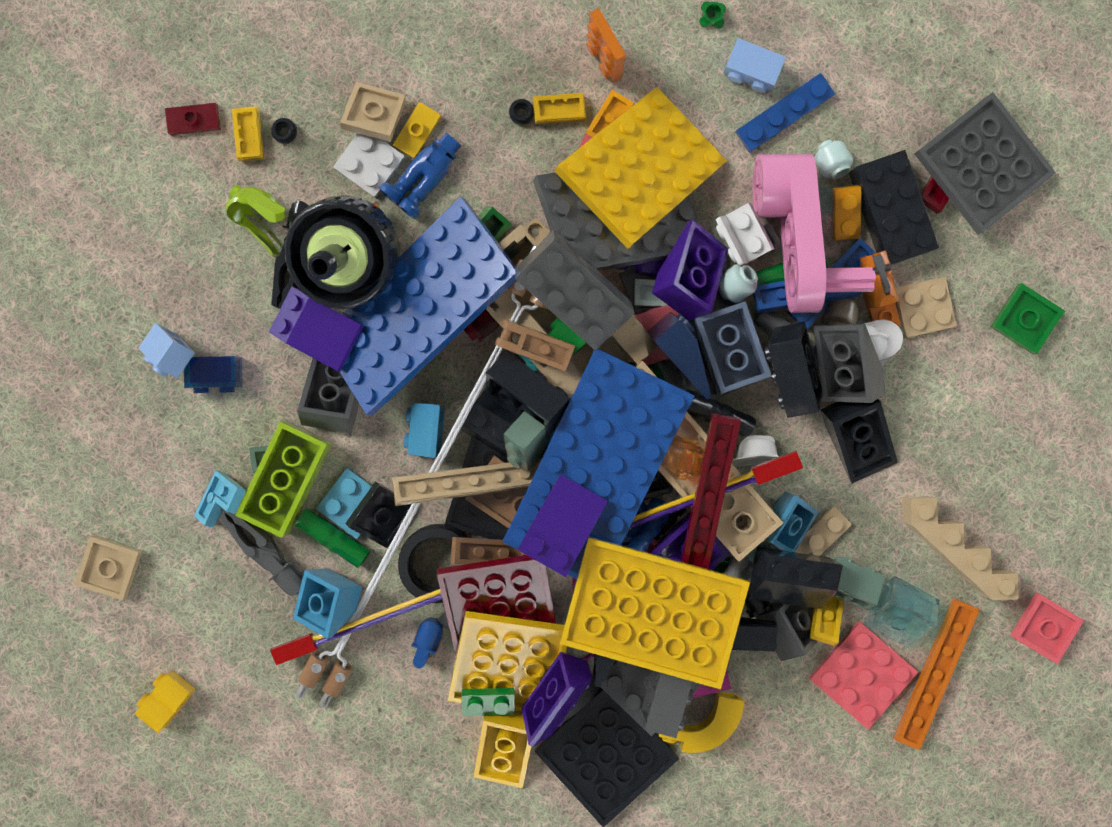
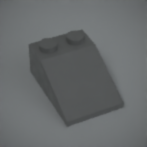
(848, 364)
(327, 400)

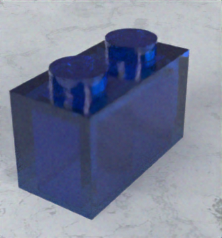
(213, 372)

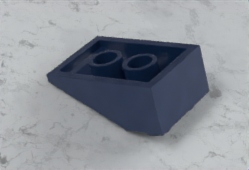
(676, 339)

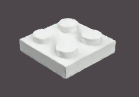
(369, 163)

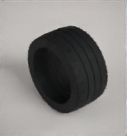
(405, 560)

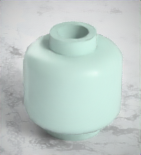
(833, 159)
(738, 283)

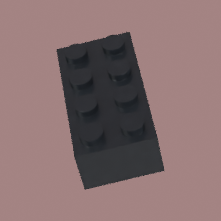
(894, 208)

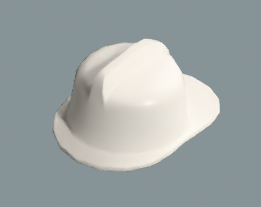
(885, 337)
(755, 450)

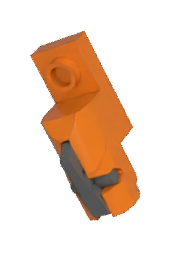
(882, 300)

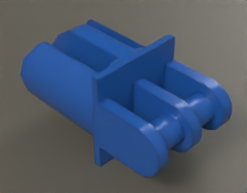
(427, 640)

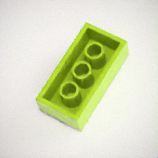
(284, 479)

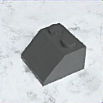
(793, 629)

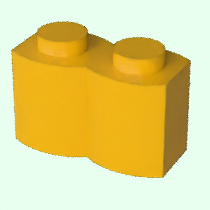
(164, 701)

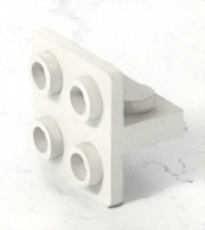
(744, 234)

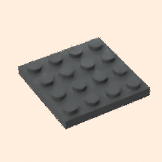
(985, 163)

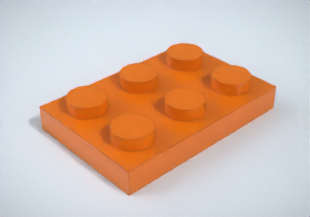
(606, 46)

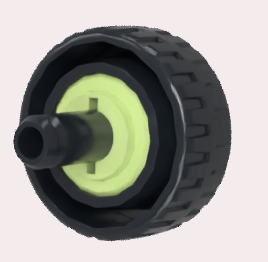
(341, 251)

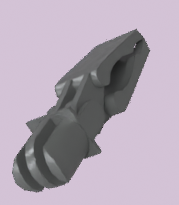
(265, 553)

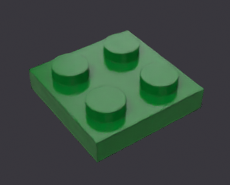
(1027, 318)

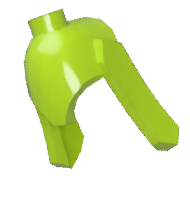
(264, 203)

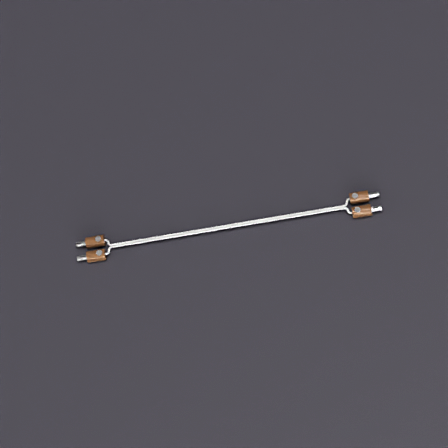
(341, 670)

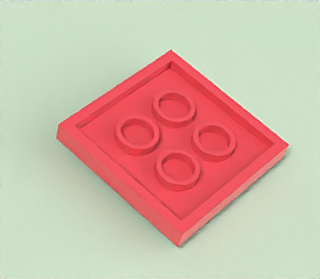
(863, 675)

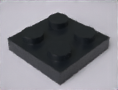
(378, 516)

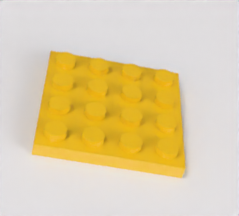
(504, 655)

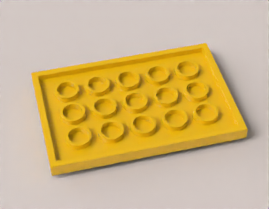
(640, 167)
(655, 612)

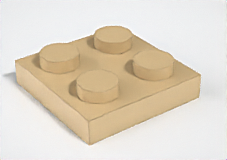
(373, 111)
(925, 307)
(108, 567)

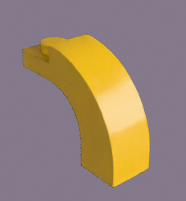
(714, 729)

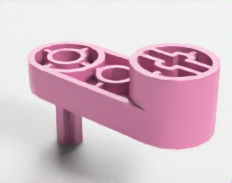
(789, 190)

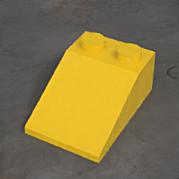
(503, 750)

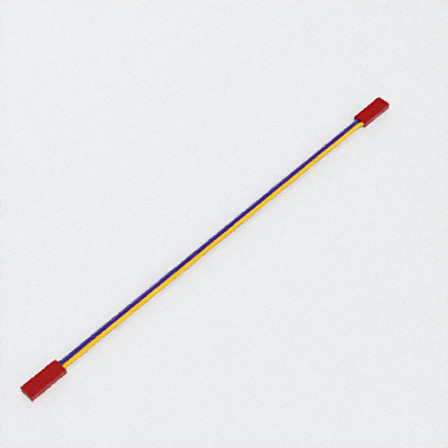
(306, 644)

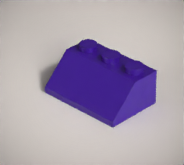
(555, 697)

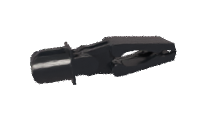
(279, 290)
(755, 635)

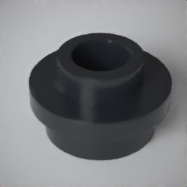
(518, 104)
(278, 125)

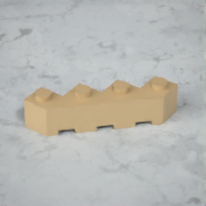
(948, 541)

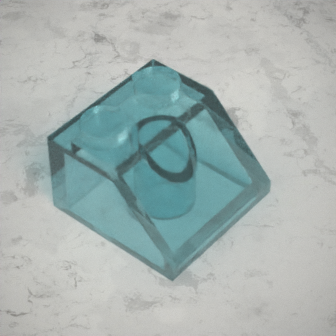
(903, 612)

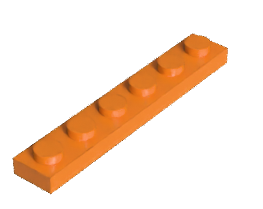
(936, 674)

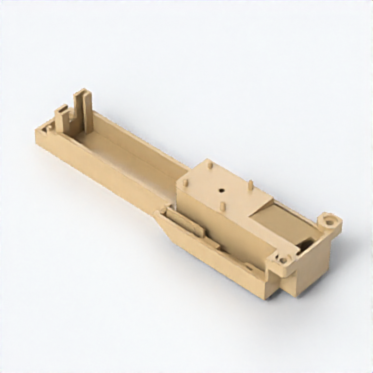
(634, 344)

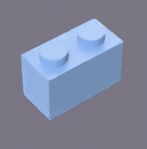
(753, 66)
(165, 351)

